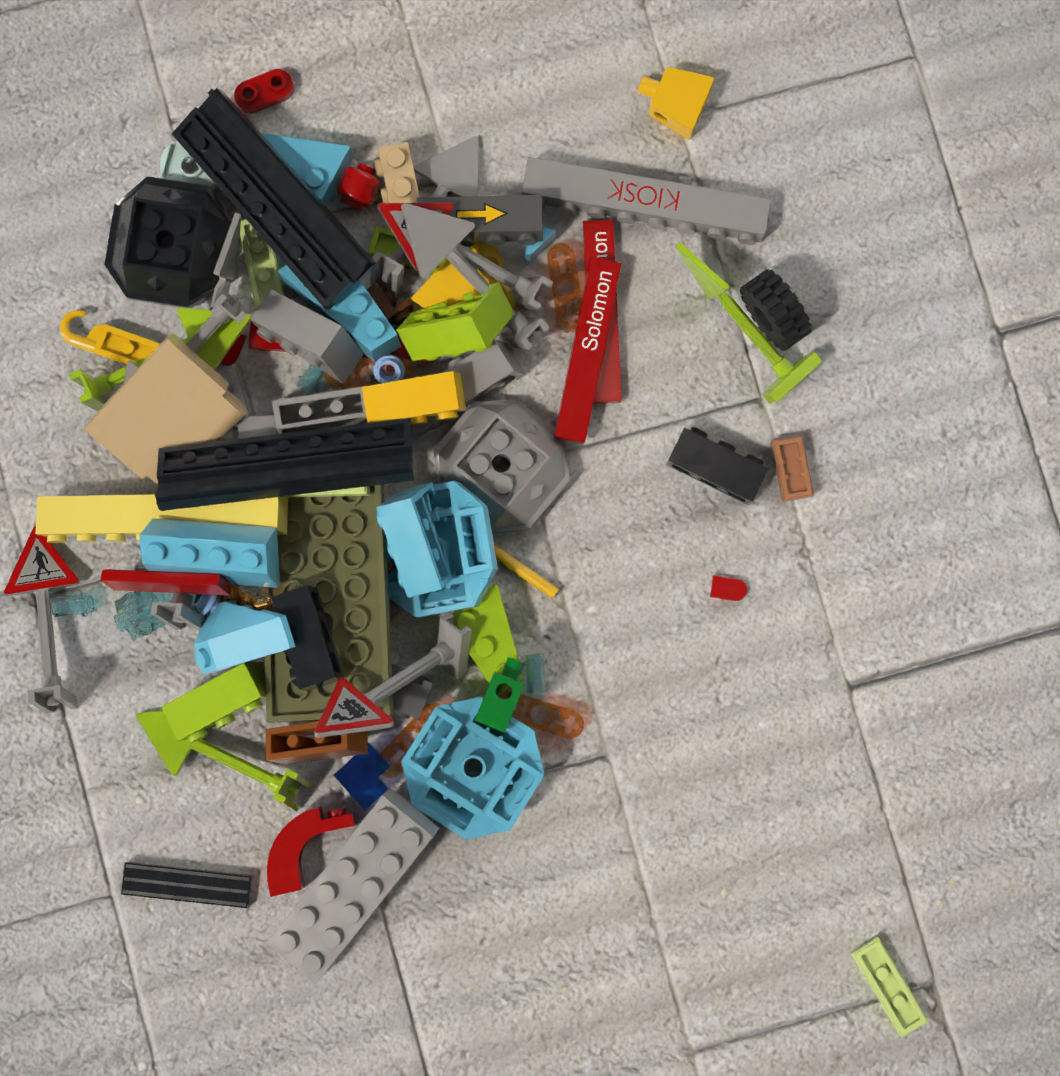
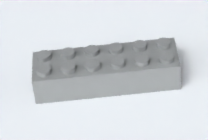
(352, 885)

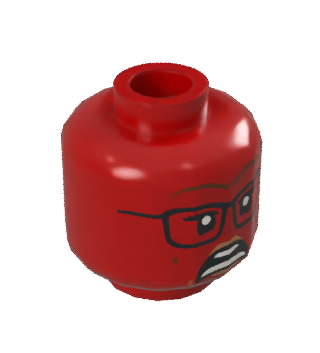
(359, 187)

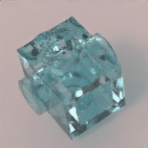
(135, 614)

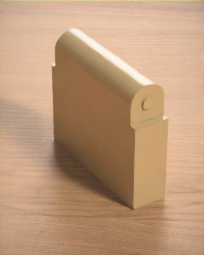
(163, 405)

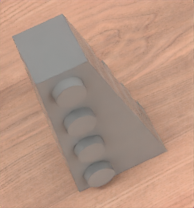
(480, 374)

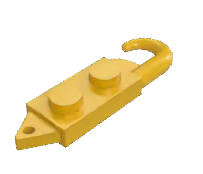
(107, 341)

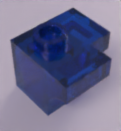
(363, 777)

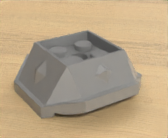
(510, 432)

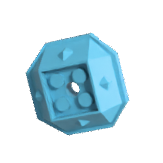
(469, 549)
(464, 802)

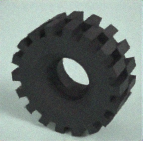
(776, 309)

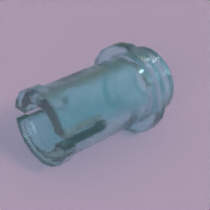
(310, 379)
(73, 605)
(535, 673)

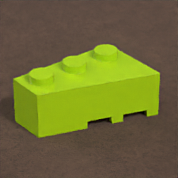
(457, 327)
(490, 635)
(217, 702)

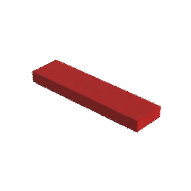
(166, 582)

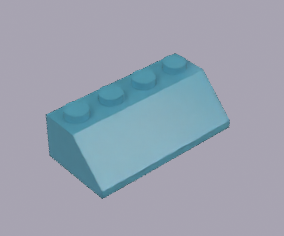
(236, 552)

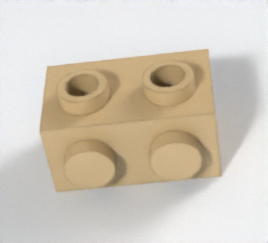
(398, 172)

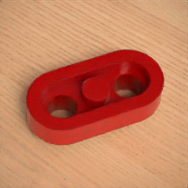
(264, 93)

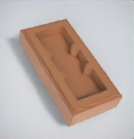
(792, 468)

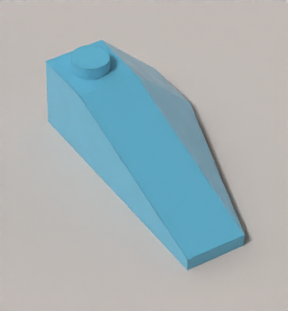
(239, 635)

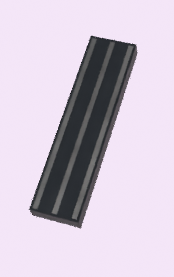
(186, 884)

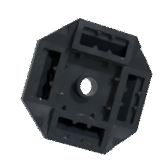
(173, 275)

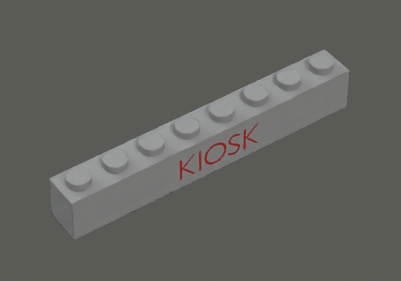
(647, 201)

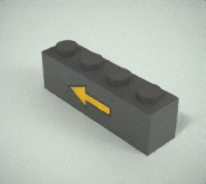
(497, 218)

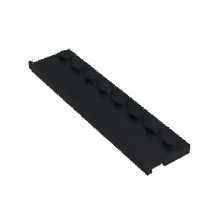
(273, 198)
(284, 464)

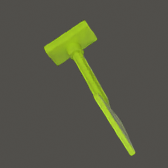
(192, 319)
(788, 373)
(176, 752)

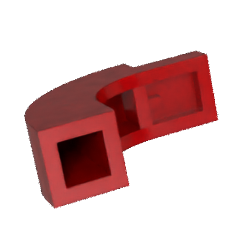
(285, 855)

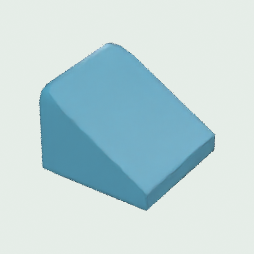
(533, 251)

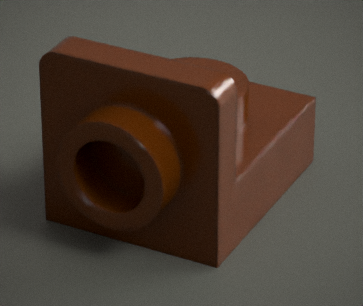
(385, 303)

